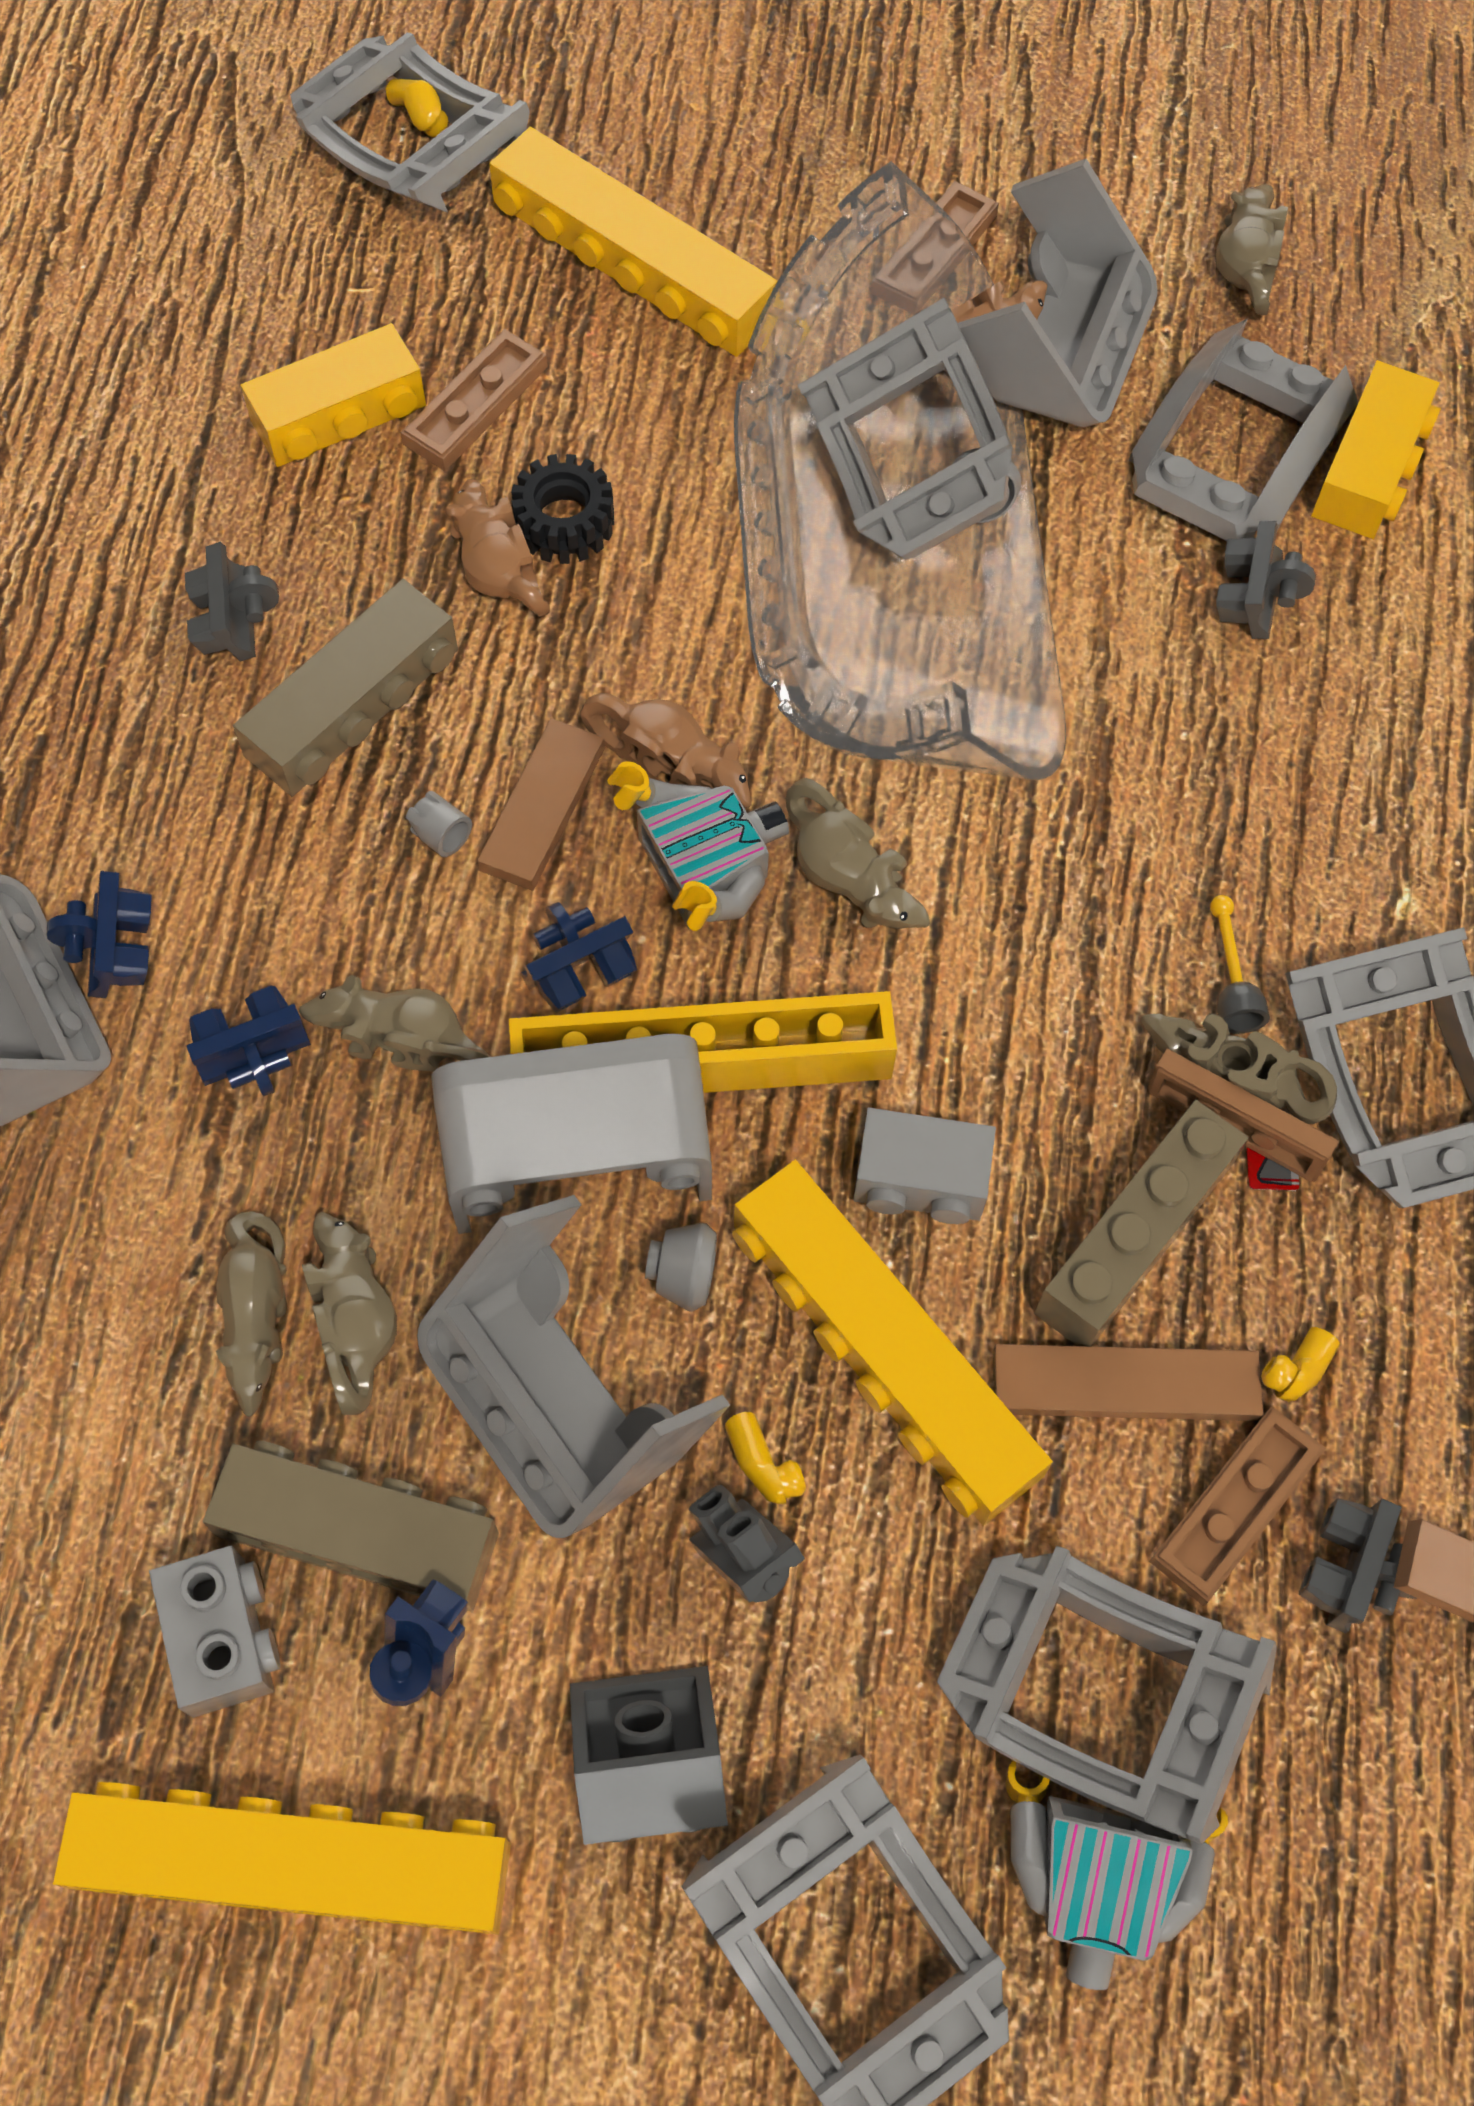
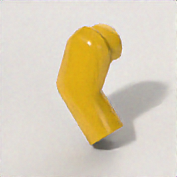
(421, 104)
(1305, 1370)
(757, 1463)

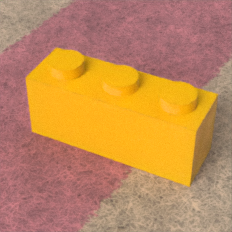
(334, 395)
(1378, 451)

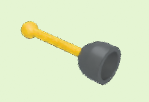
(1241, 1002)

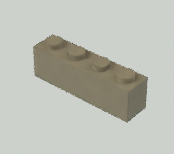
(347, 688)
(1140, 1225)
(350, 1524)

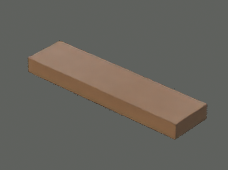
(1128, 1382)

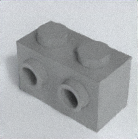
(924, 1166)
(214, 1631)

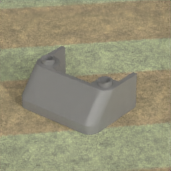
(1093, 306)
(45, 1023)
(570, 1118)
(531, 1389)

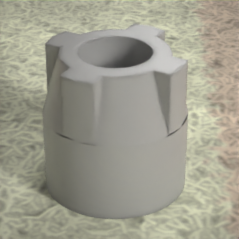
(439, 824)

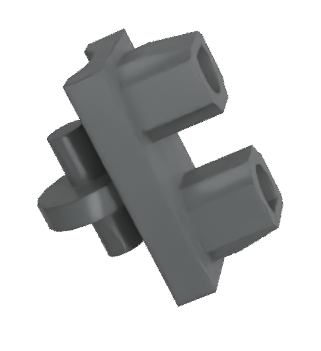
(1268, 579)
(235, 602)
(743, 1545)
(1349, 1590)

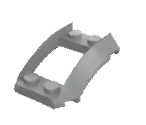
(477, 117)
(878, 375)
(1269, 378)
(1375, 983)
(1203, 1727)
(790, 1853)

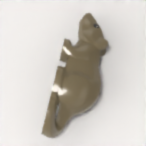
(1252, 244)
(838, 857)
(410, 1023)
(1249, 1063)
(251, 1300)
(354, 1312)

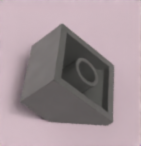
(646, 1755)

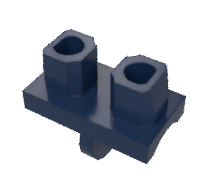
(112, 911)
(555, 972)
(249, 1049)
(419, 1646)

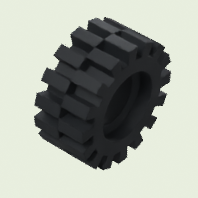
(557, 483)

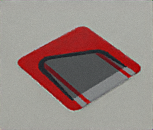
(1268, 1175)

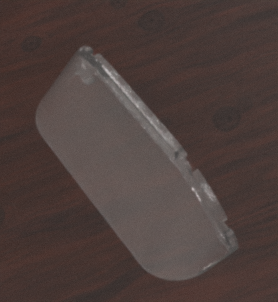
(867, 649)

